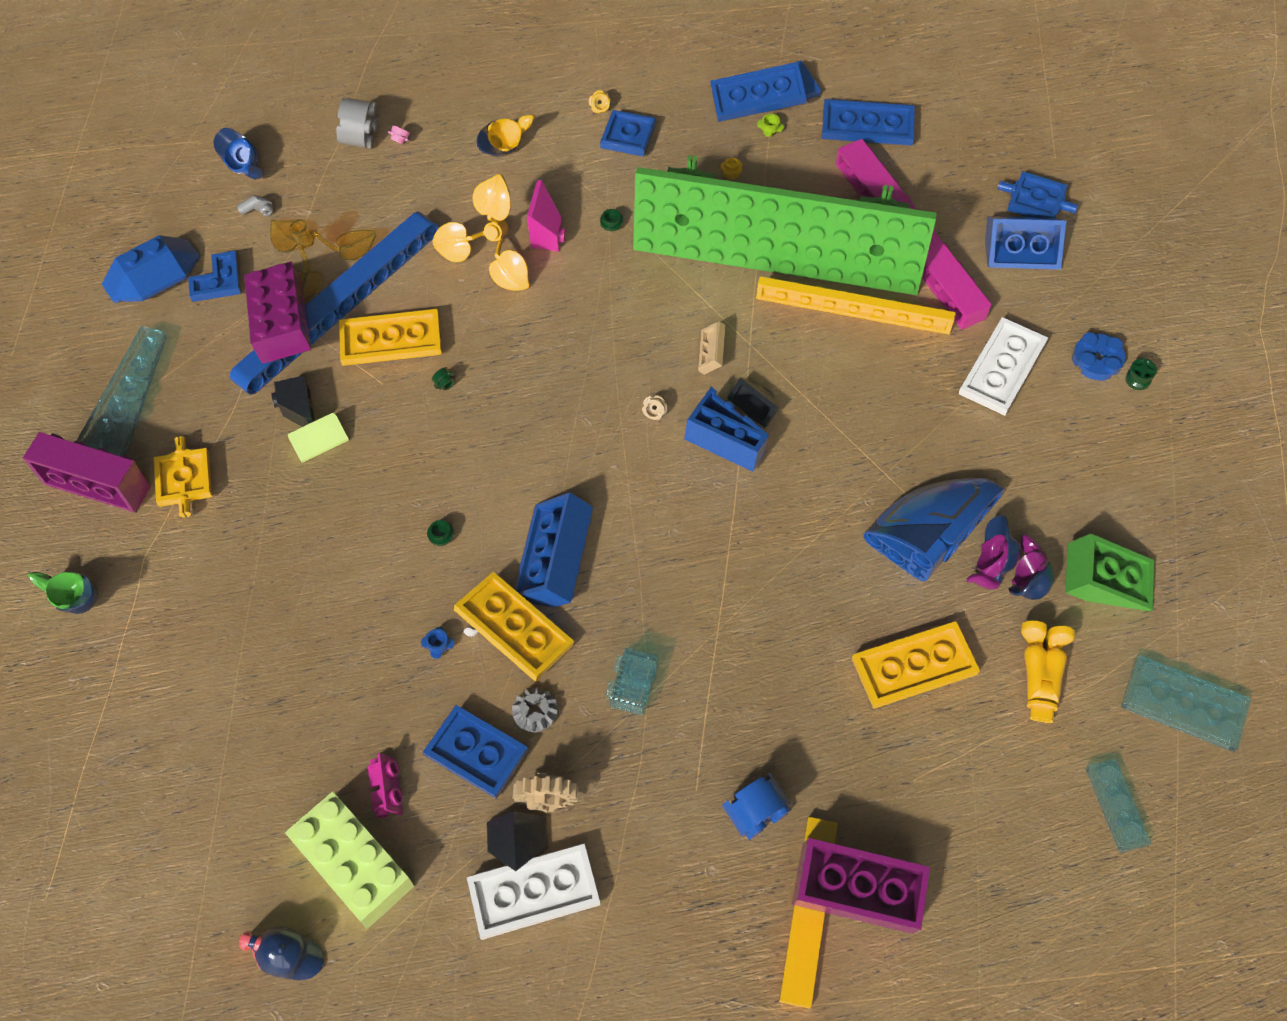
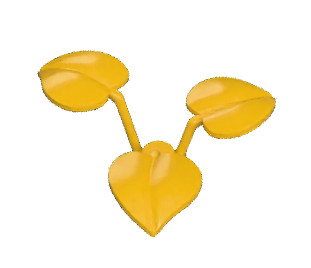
(452, 242)

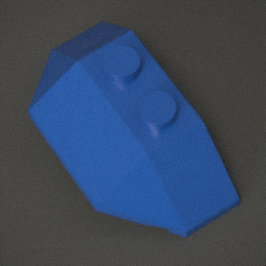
(150, 268)

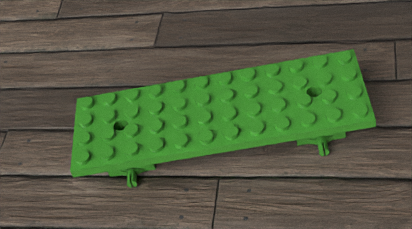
(781, 230)

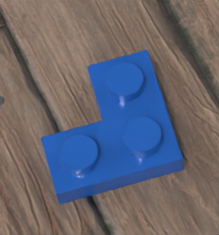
(220, 283)

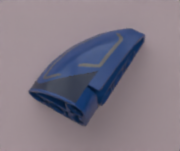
(932, 523)

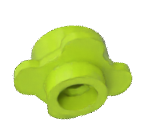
(770, 124)

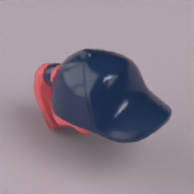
(284, 953)

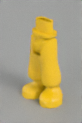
(1045, 667)

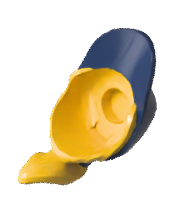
(502, 135)

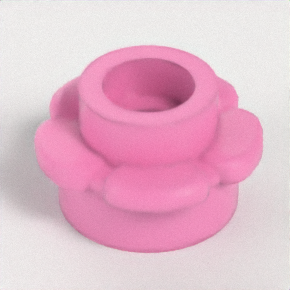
(399, 135)

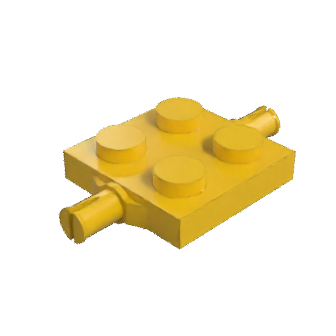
(182, 477)

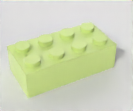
(350, 859)

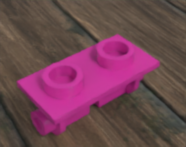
(384, 773)

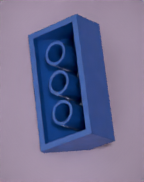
(554, 551)

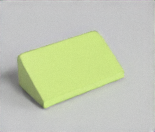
(317, 437)

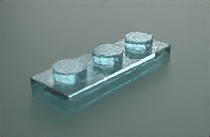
(1118, 806)

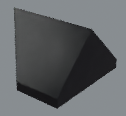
(516, 838)

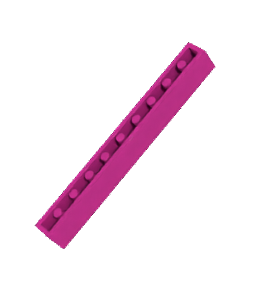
(941, 270)

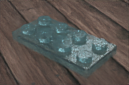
(1186, 703)

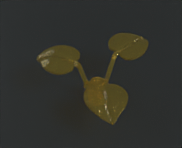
(293, 233)

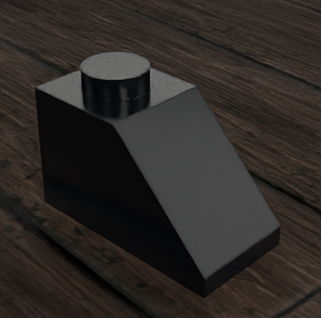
(294, 400)

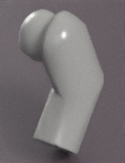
(257, 203)

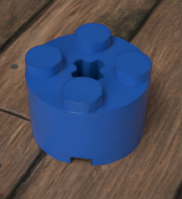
(756, 805)

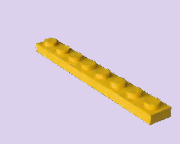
(855, 305)

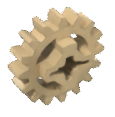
(545, 792)

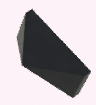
(754, 401)

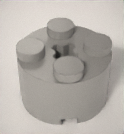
(356, 122)

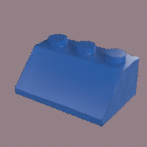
(1025, 242)

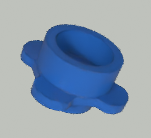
(434, 635)

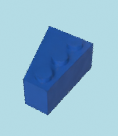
(725, 432)

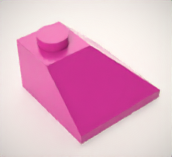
(544, 221)

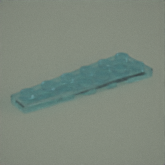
(121, 403)

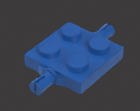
(1037, 196)

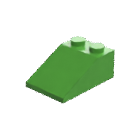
(1109, 574)

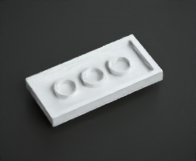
(1003, 366)
(533, 894)

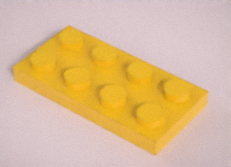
(389, 337)
(514, 626)
(915, 664)

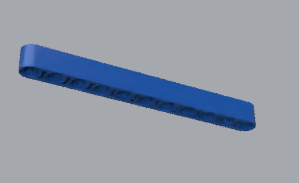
(344, 295)

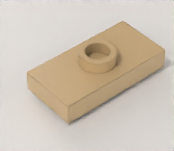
(711, 347)

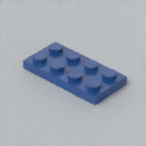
(758, 91)
(868, 121)

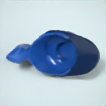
(238, 153)

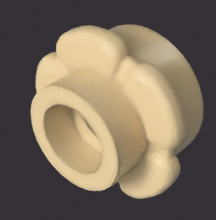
(651, 413)

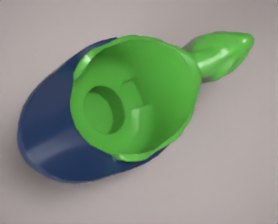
(67, 590)

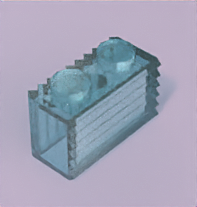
(633, 681)

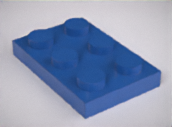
(476, 751)

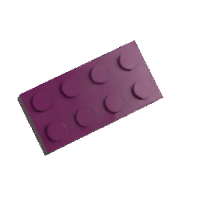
(277, 312)
(87, 471)
(861, 886)

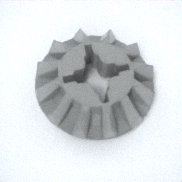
(537, 721)

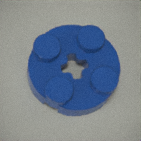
(1101, 344)

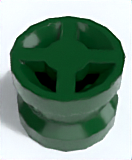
(1146, 370)

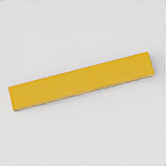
(805, 935)

